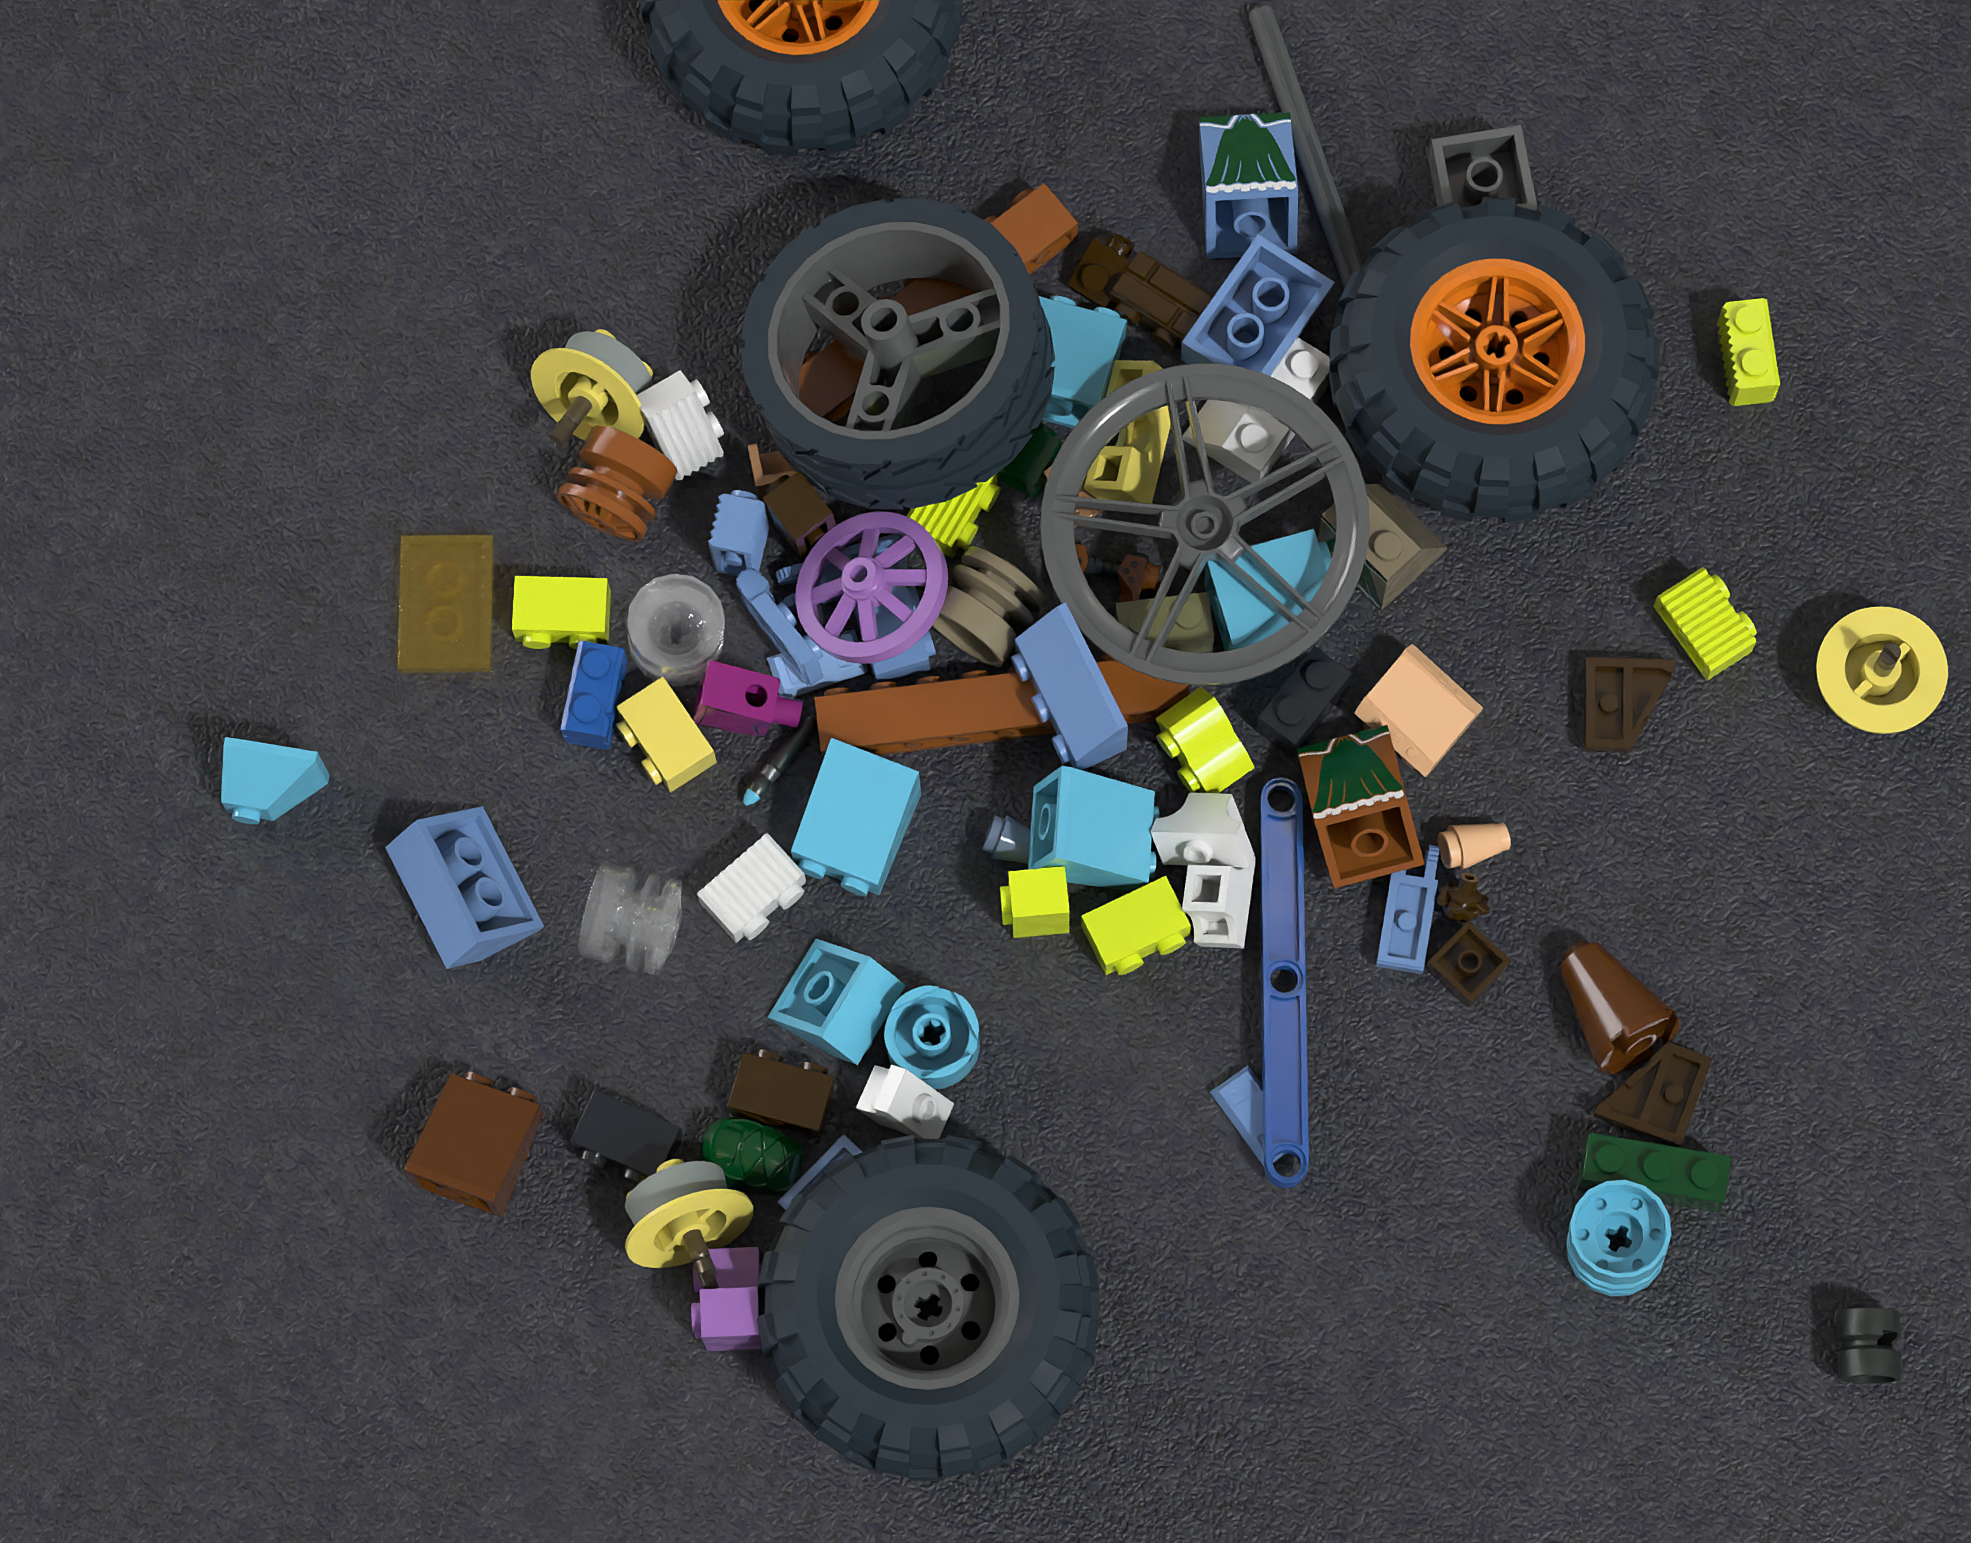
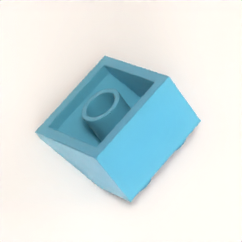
(837, 1000)

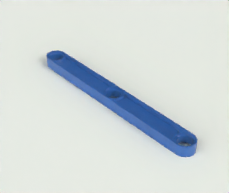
(1283, 1013)

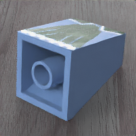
(1248, 182)

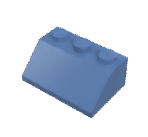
(1257, 311)
(1070, 690)
(463, 886)

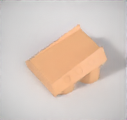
(1421, 708)

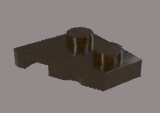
(1621, 700)
(1659, 1095)

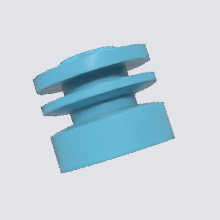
(1622, 1211)

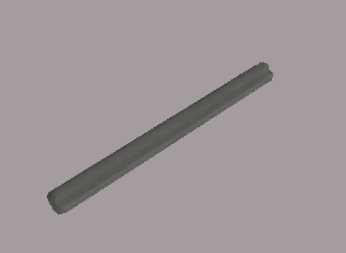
(1306, 142)

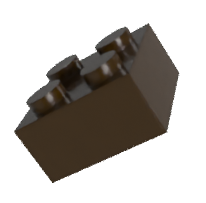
(1468, 964)

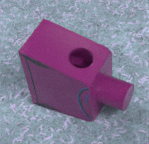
(724, 697)

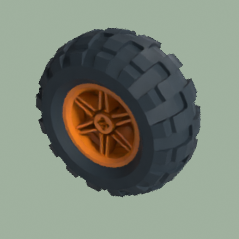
(804, 91)
(1486, 453)

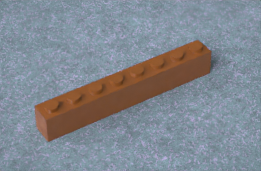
(1033, 225)
(969, 709)

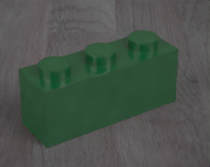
(1671, 1173)

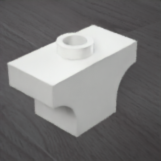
(1203, 833)
(1218, 903)
(904, 1103)

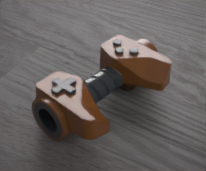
(1134, 573)

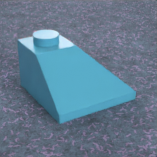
(267, 779)

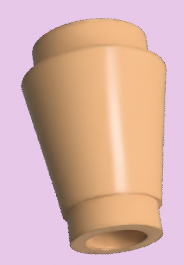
(1470, 844)

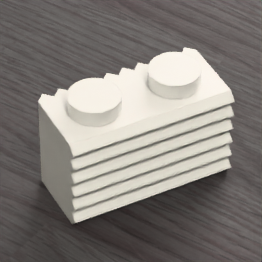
(680, 423)
(753, 889)

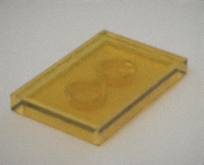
(445, 603)

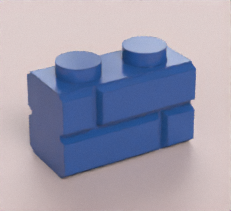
(593, 695)

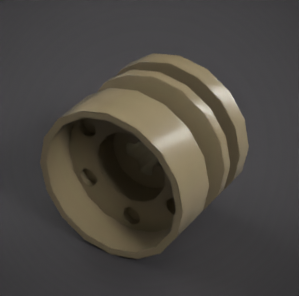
(989, 600)

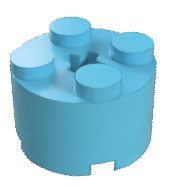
(941, 1012)

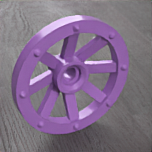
(874, 589)

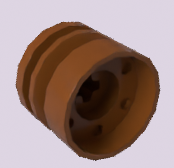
(619, 480)

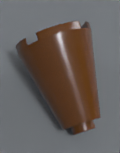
(1615, 1008)

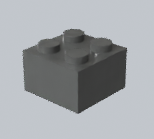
(1482, 166)

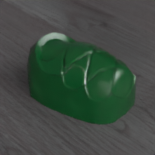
(753, 1156)

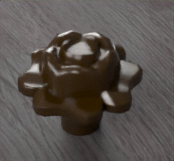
(1462, 899)

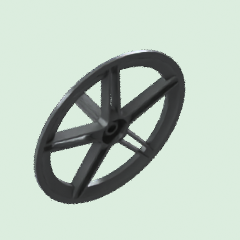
(1204, 522)

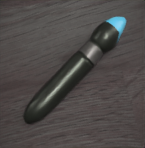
(780, 760)

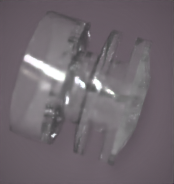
(681, 604)
(630, 918)

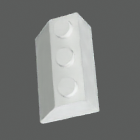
(1250, 439)

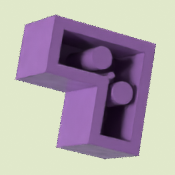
(729, 1313)

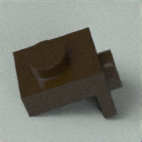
(1102, 267)

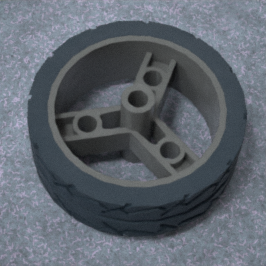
(824, 284)

